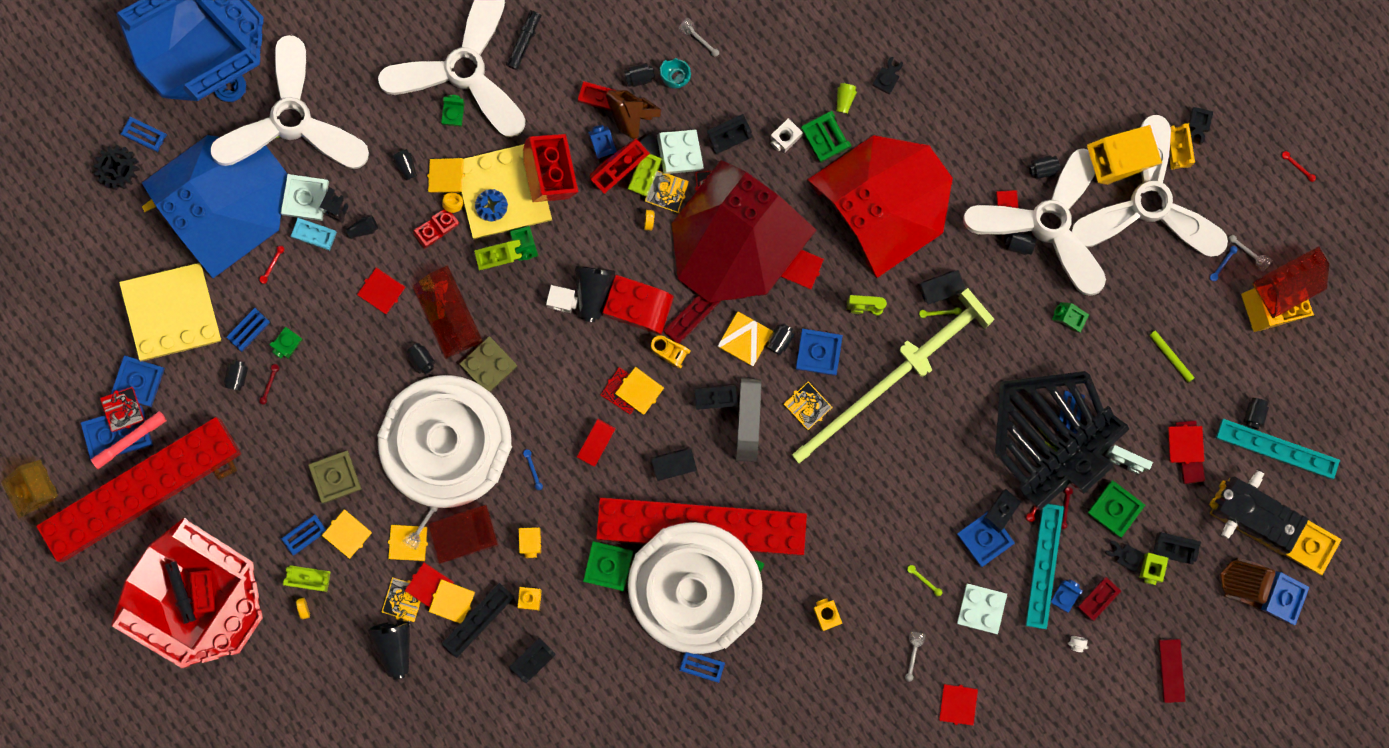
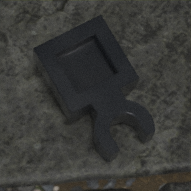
(887, 78)
(1200, 122)
(1128, 556)

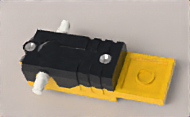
(1272, 524)

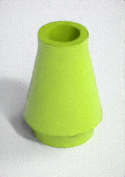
(845, 97)

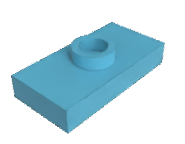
(313, 234)

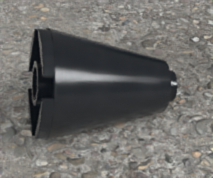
(592, 290)
(392, 646)

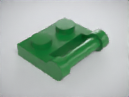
(820, 139)

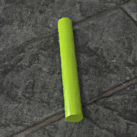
(1171, 356)

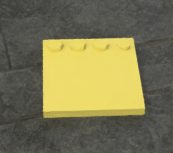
(505, 173)
(170, 312)

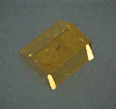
(29, 488)

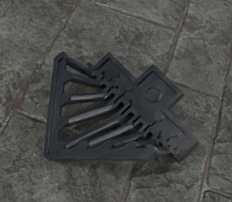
(1075, 462)

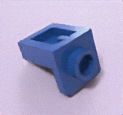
(602, 141)
(1066, 595)

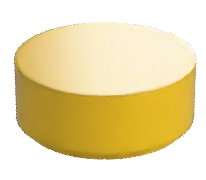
(452, 202)
(649, 220)
(302, 608)

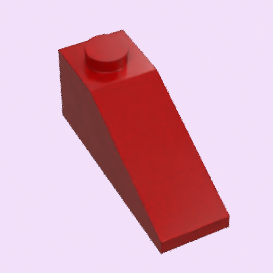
(618, 165)

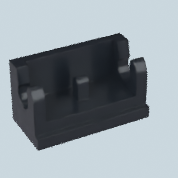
(729, 134)
(331, 206)
(941, 287)
(715, 396)
(674, 464)
(1176, 548)
(532, 660)

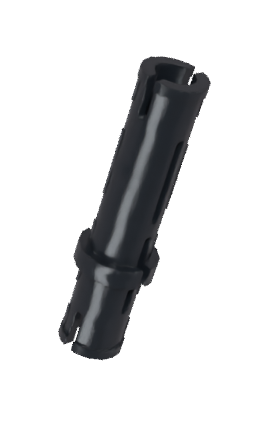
(523, 41)
(180, 593)

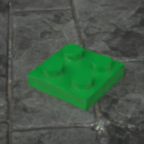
(1116, 509)
(608, 566)

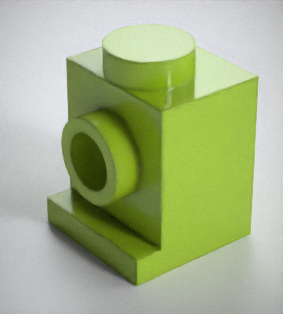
(1158, 563)

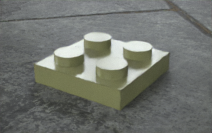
(488, 364)
(335, 477)

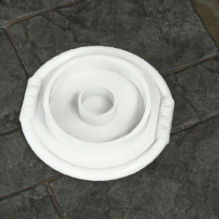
(444, 441)
(695, 588)

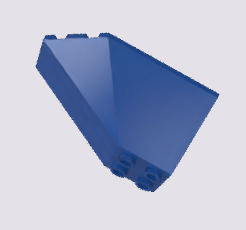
(192, 44)
(218, 207)

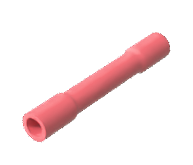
(109, 453)

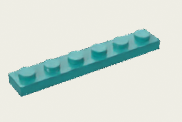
(1277, 449)
(1044, 566)

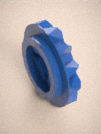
(230, 96)
(500, 208)

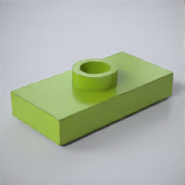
(645, 175)

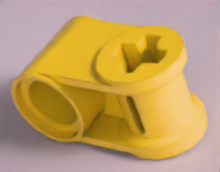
(671, 351)

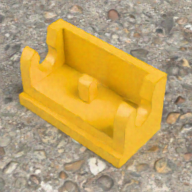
(1181, 147)

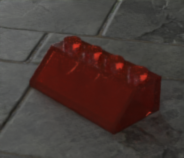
(1293, 282)
(447, 312)

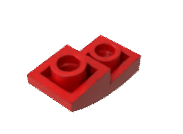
(435, 228)
(596, 442)

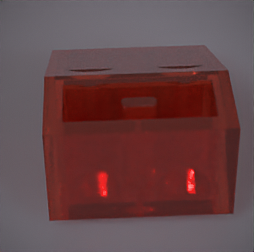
(463, 534)

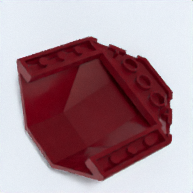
(736, 236)

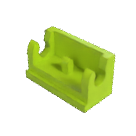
(497, 254)
(307, 578)

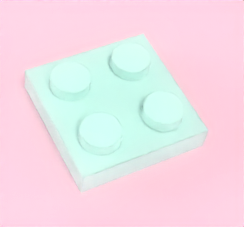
(680, 151)
(304, 197)
(1134, 462)
(982, 608)

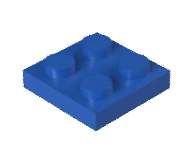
(819, 352)
(141, 376)
(984, 541)
(1285, 598)

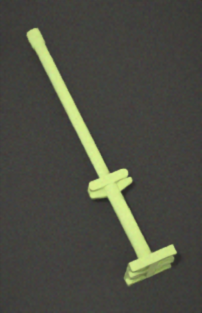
(915, 358)

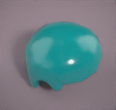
(668, 68)

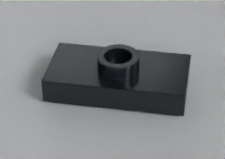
(1002, 510)

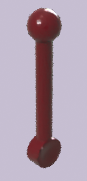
(263, 400)
(1068, 491)

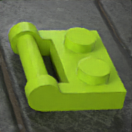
(858, 304)

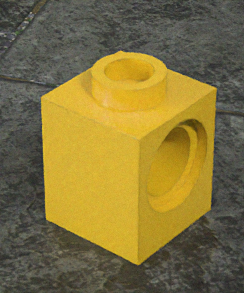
(530, 542)
(529, 598)
(835, 619)

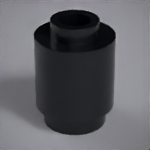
(639, 75)
(1044, 167)
(1020, 243)
(780, 339)
(420, 358)
(235, 375)
(1256, 413)

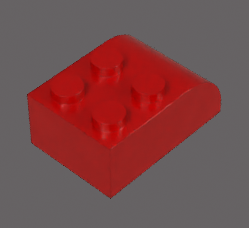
(549, 168)
(638, 305)

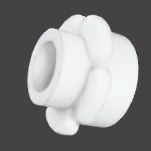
(1078, 643)

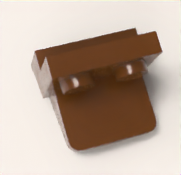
(629, 109)
(1247, 582)

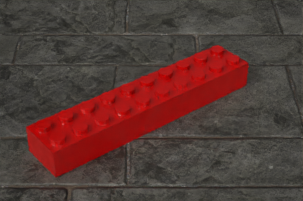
(139, 490)
(757, 529)

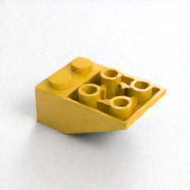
(1124, 154)
(1261, 318)

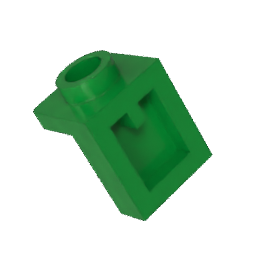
(453, 111)
(527, 243)
(1070, 316)
(285, 343)

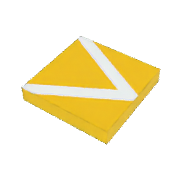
(745, 339)

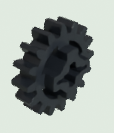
(108, 169)

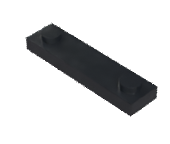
(478, 620)

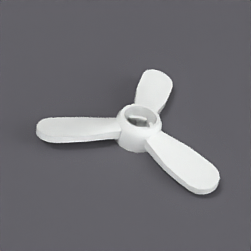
(290, 76)
(492, 100)
(1187, 225)
(1073, 255)

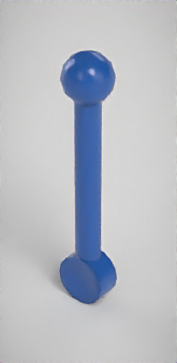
(1214, 277)
(538, 486)

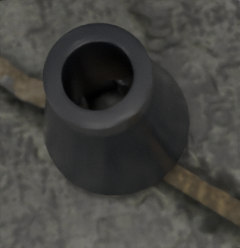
(405, 164)
(364, 226)

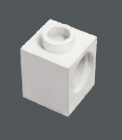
(788, 128)
(561, 298)

